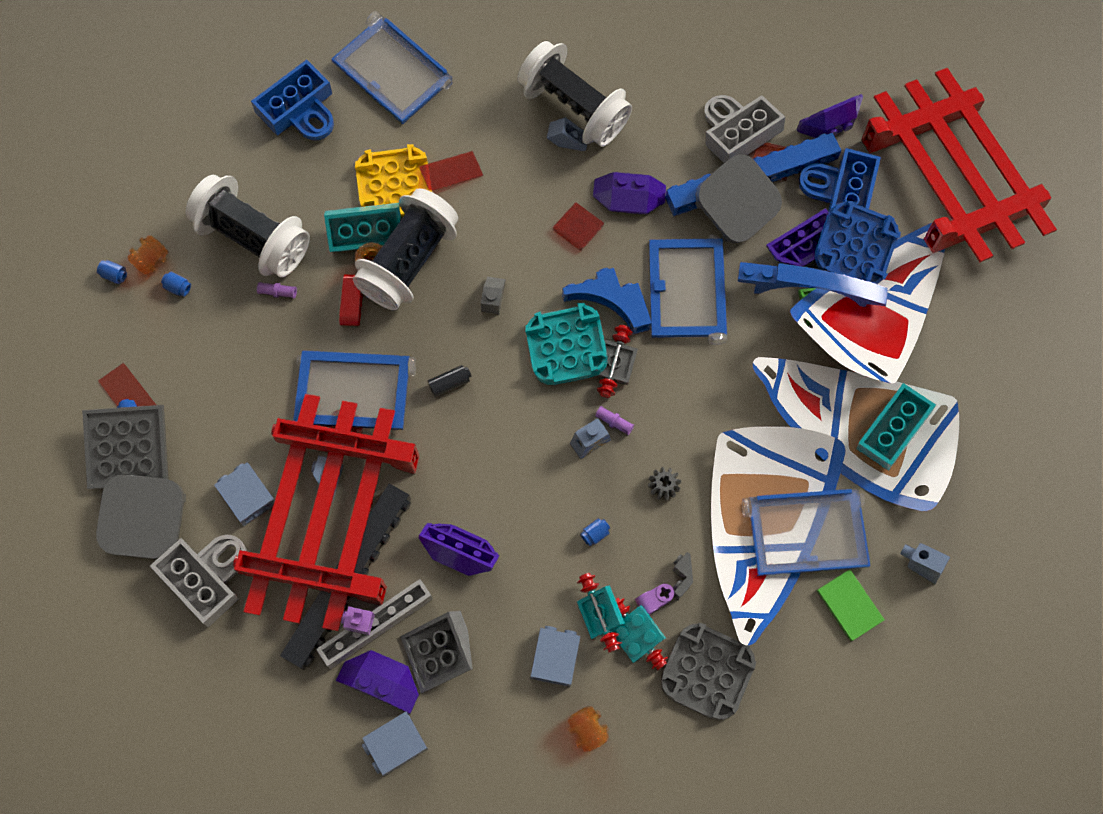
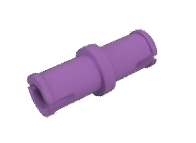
(276, 290)
(614, 420)

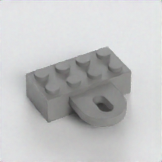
(742, 128)
(200, 577)

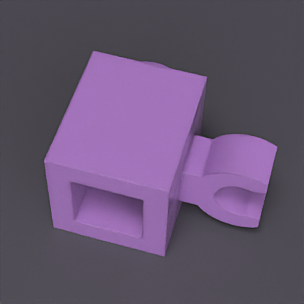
(358, 620)

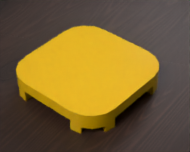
(389, 175)

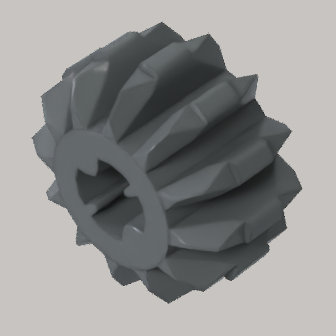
(657, 480)

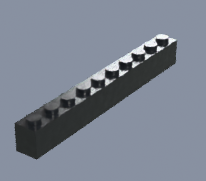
(379, 525)

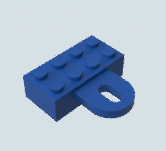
(295, 101)
(849, 182)

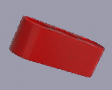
(350, 303)

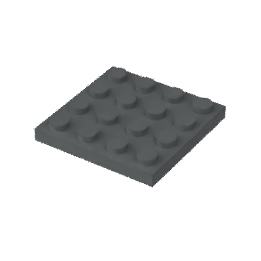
(124, 443)

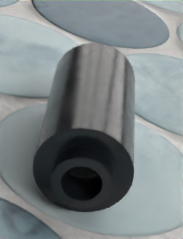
(449, 380)

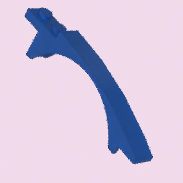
(782, 276)

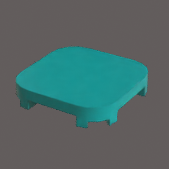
(566, 345)

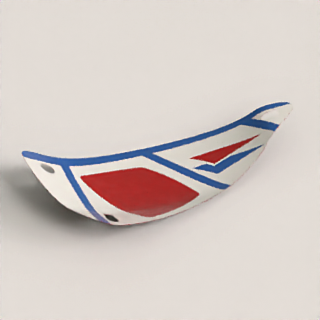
(876, 332)

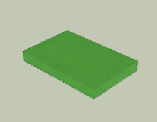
(850, 605)

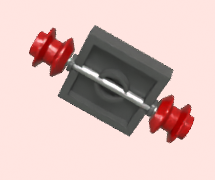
(620, 362)

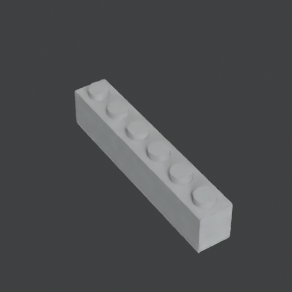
(385, 618)

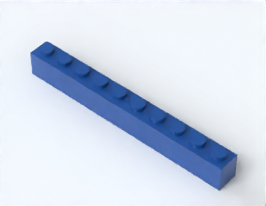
(774, 165)

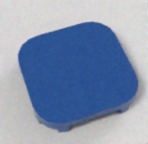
(857, 242)

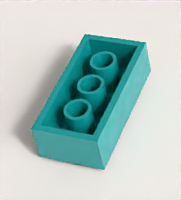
(360, 225)
(895, 426)

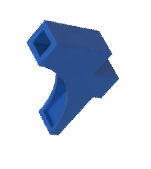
(606, 290)

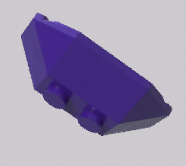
(832, 119)
(629, 192)
(799, 244)
(458, 548)
(380, 679)

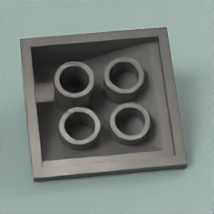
(438, 650)

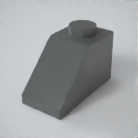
(492, 295)

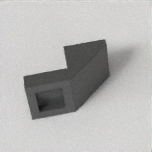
(684, 570)

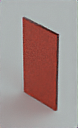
(451, 171)
(123, 385)

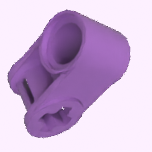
(652, 600)

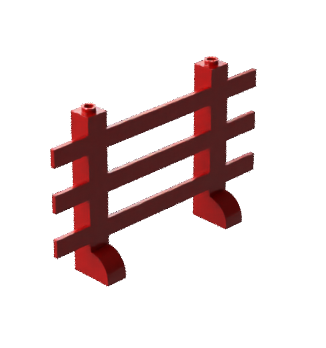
(935, 116)
(305, 574)

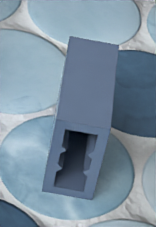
(245, 493)
(555, 656)
(394, 744)

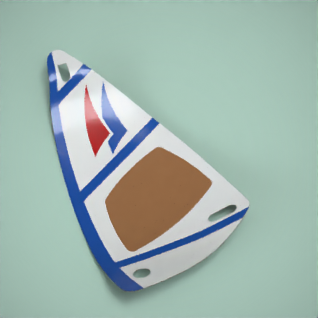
(846, 407)
(775, 463)

